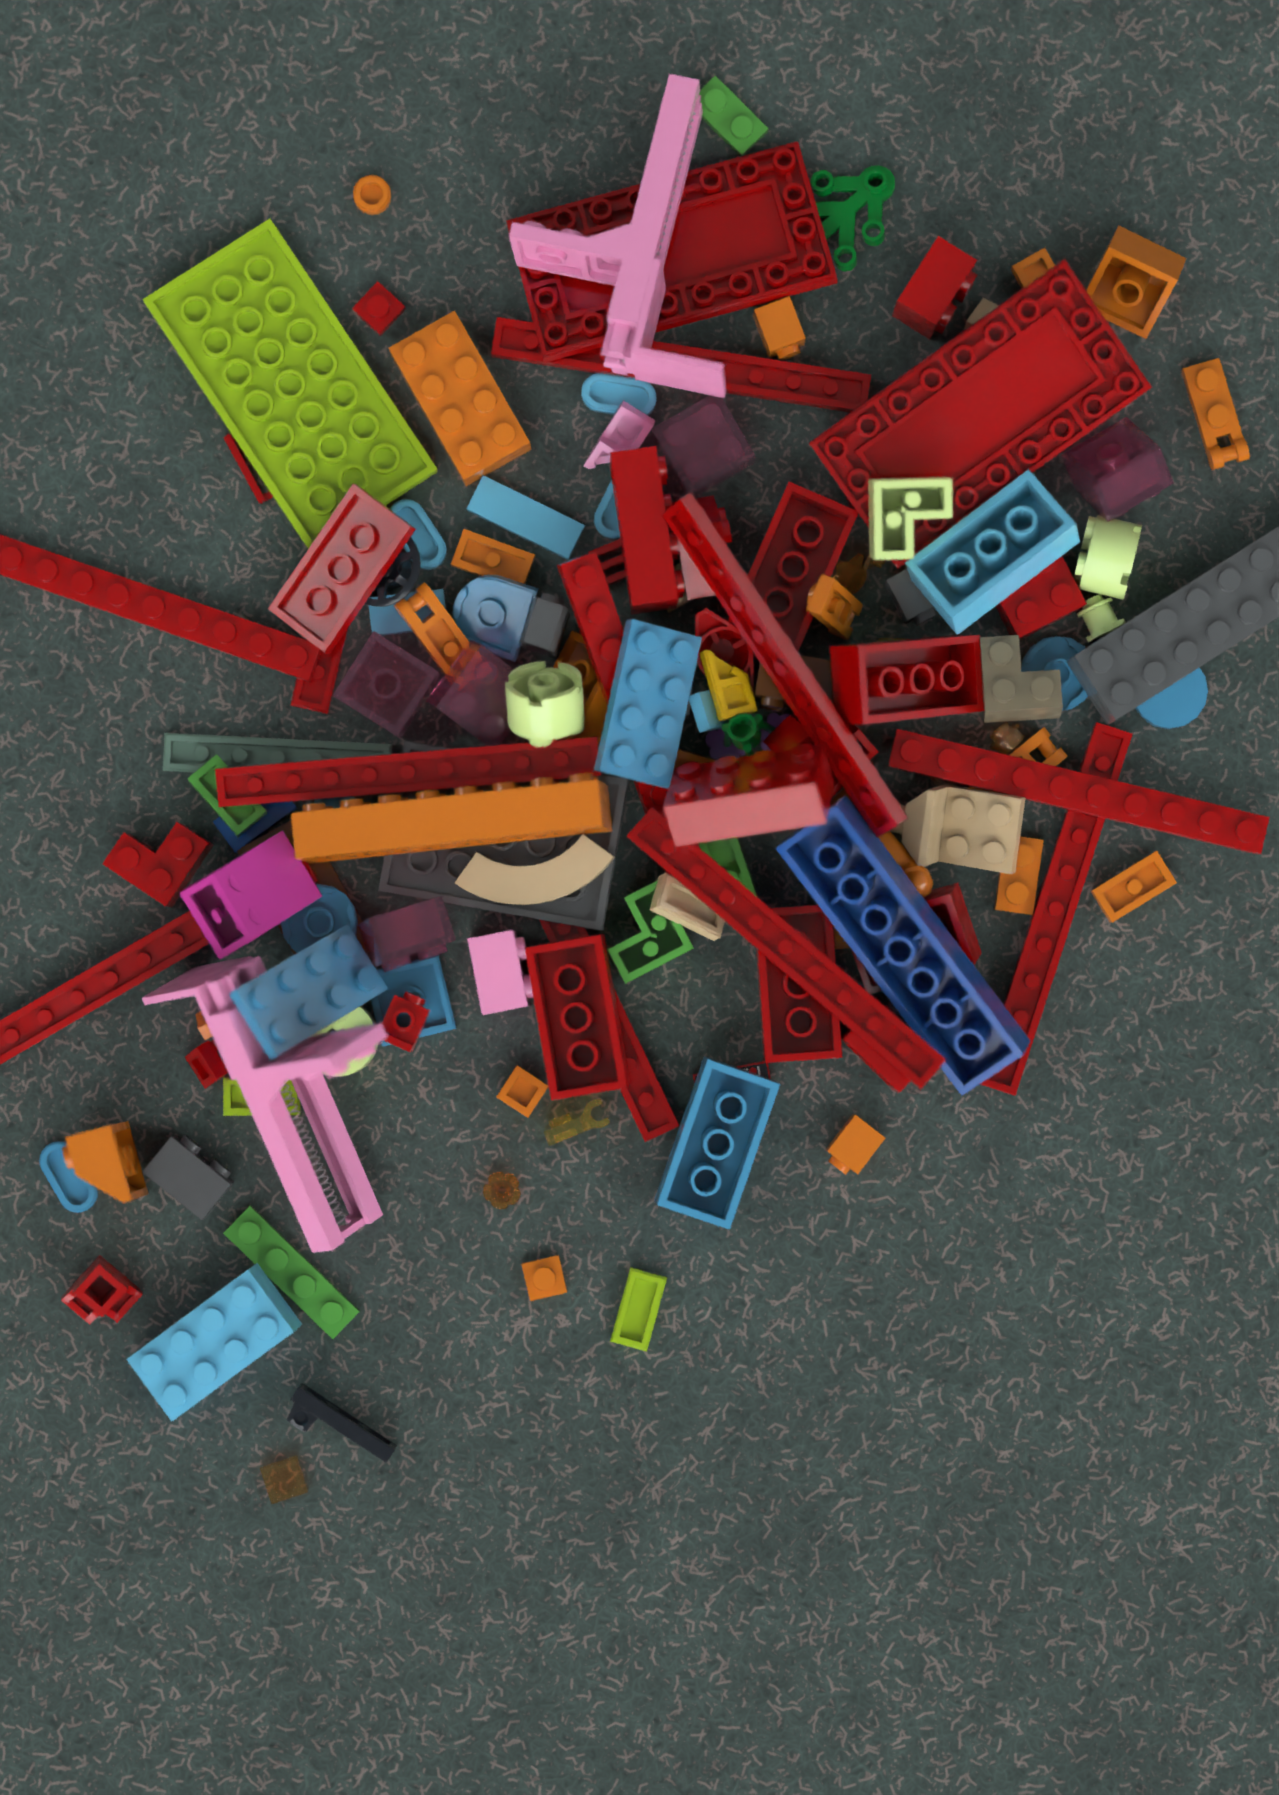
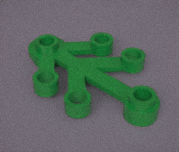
(843, 213)

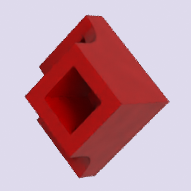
(101, 1292)

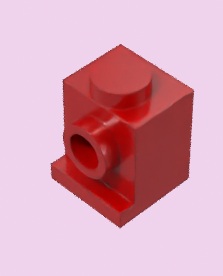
(405, 1037)

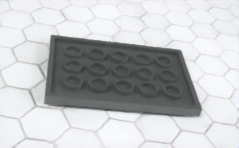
(435, 872)

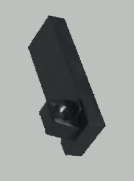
(311, 1406)

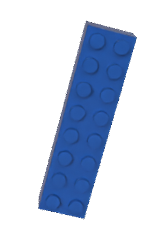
(904, 945)

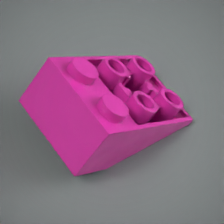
(250, 894)

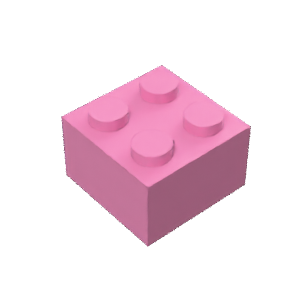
(500, 971)

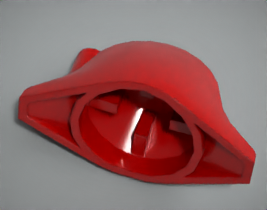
(724, 641)

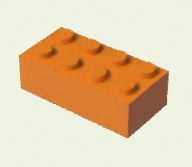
(460, 398)

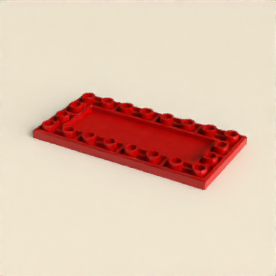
(737, 242)
(989, 402)

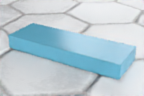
(525, 517)

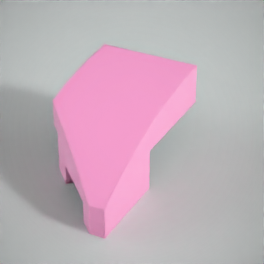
(624, 432)

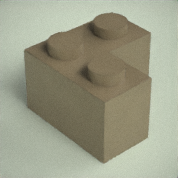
(1013, 693)

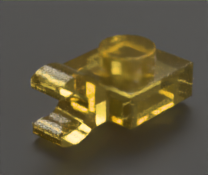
(566, 1127)

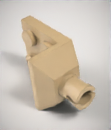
(963, 828)

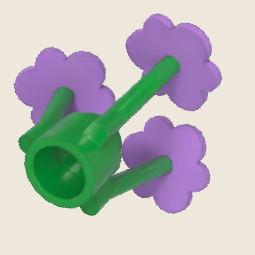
(742, 735)

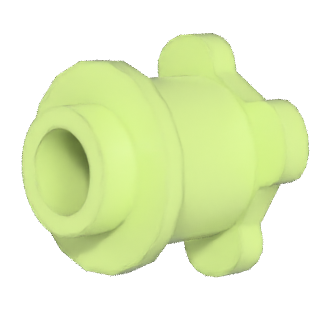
(1099, 617)

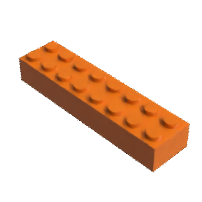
(451, 821)

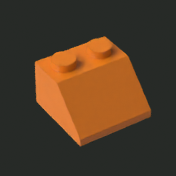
(1134, 281)

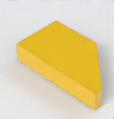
(728, 687)

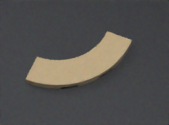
(536, 882)

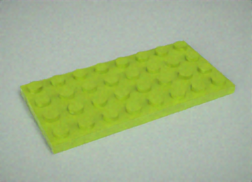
(288, 380)

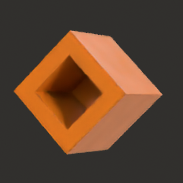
(779, 328)
(854, 1145)

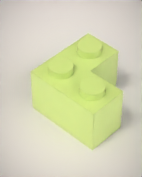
(896, 504)

